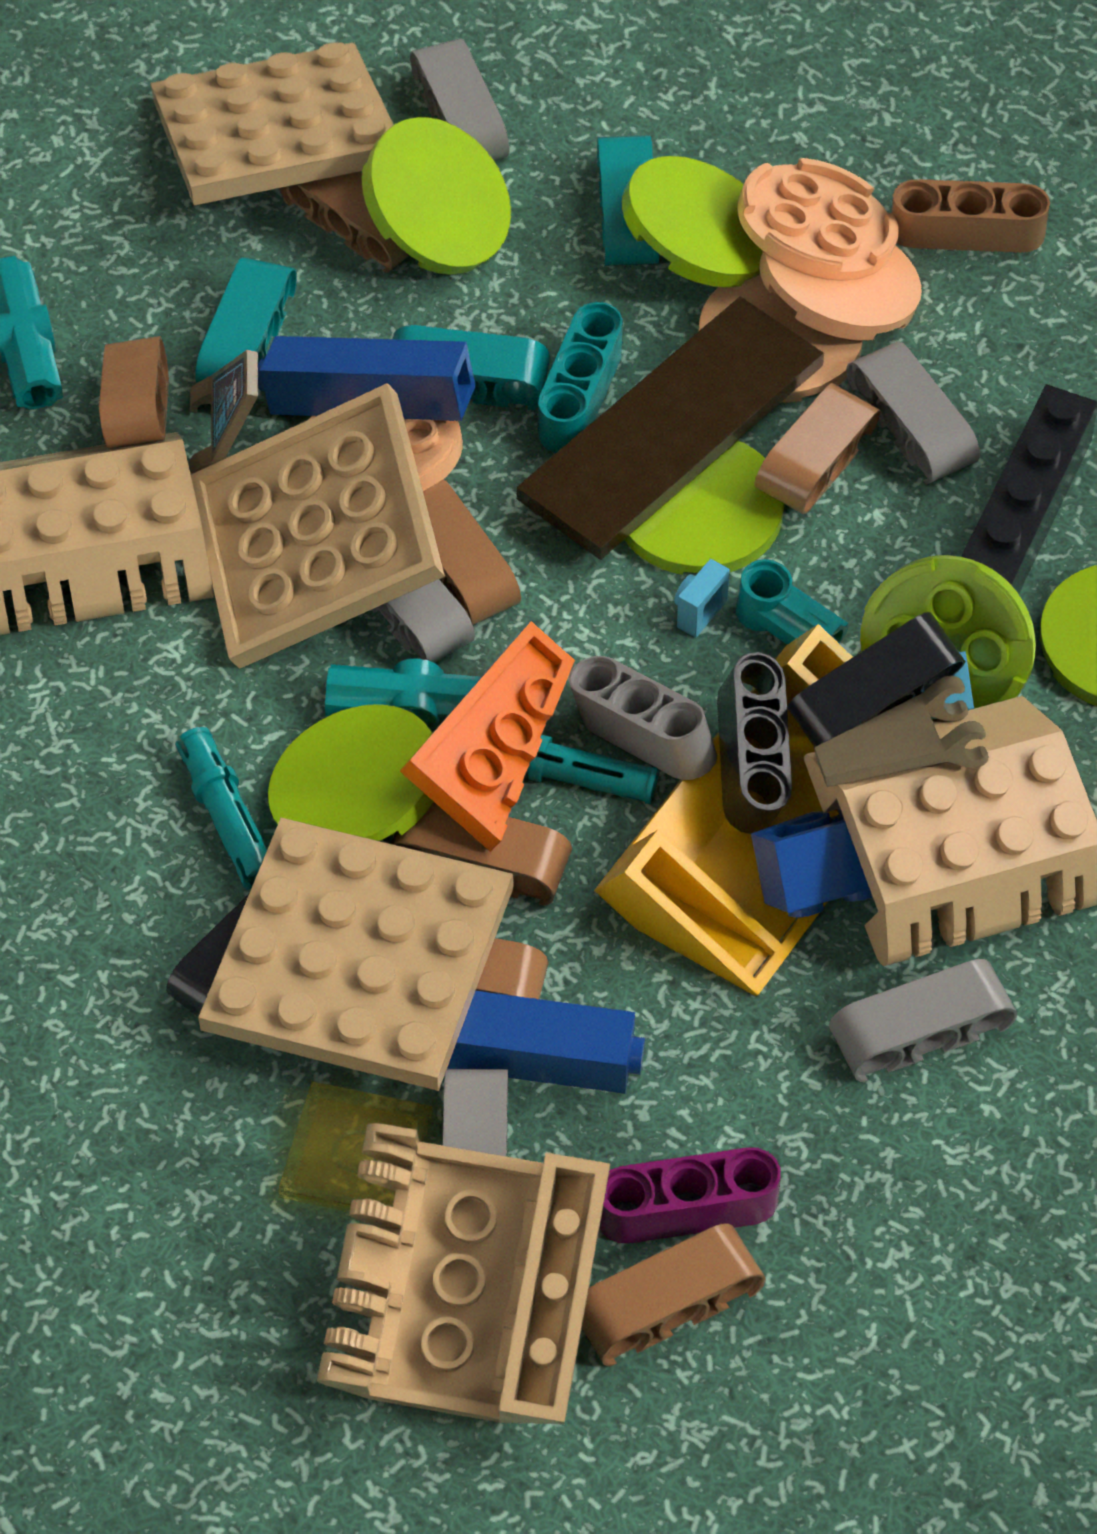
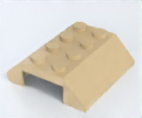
(98, 514)
(972, 835)
(466, 1279)

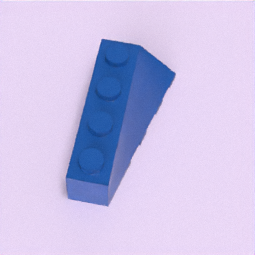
(808, 864)

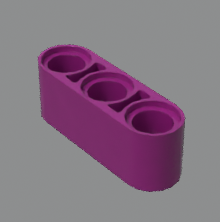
(709, 1175)

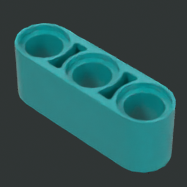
(617, 162)
(246, 314)
(502, 365)
(580, 374)

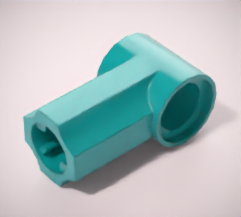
(787, 610)

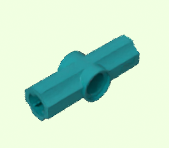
(26, 337)
(411, 685)

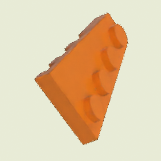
(486, 743)

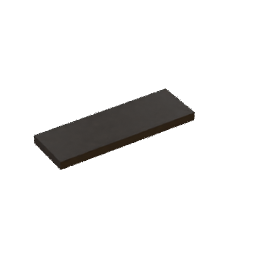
(669, 427)

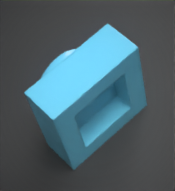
(701, 597)

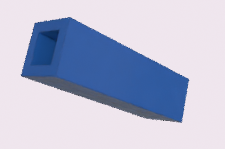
(324, 372)
(550, 1042)

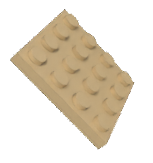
(271, 121)
(315, 526)
(357, 953)

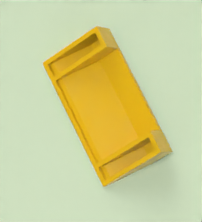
(697, 877)

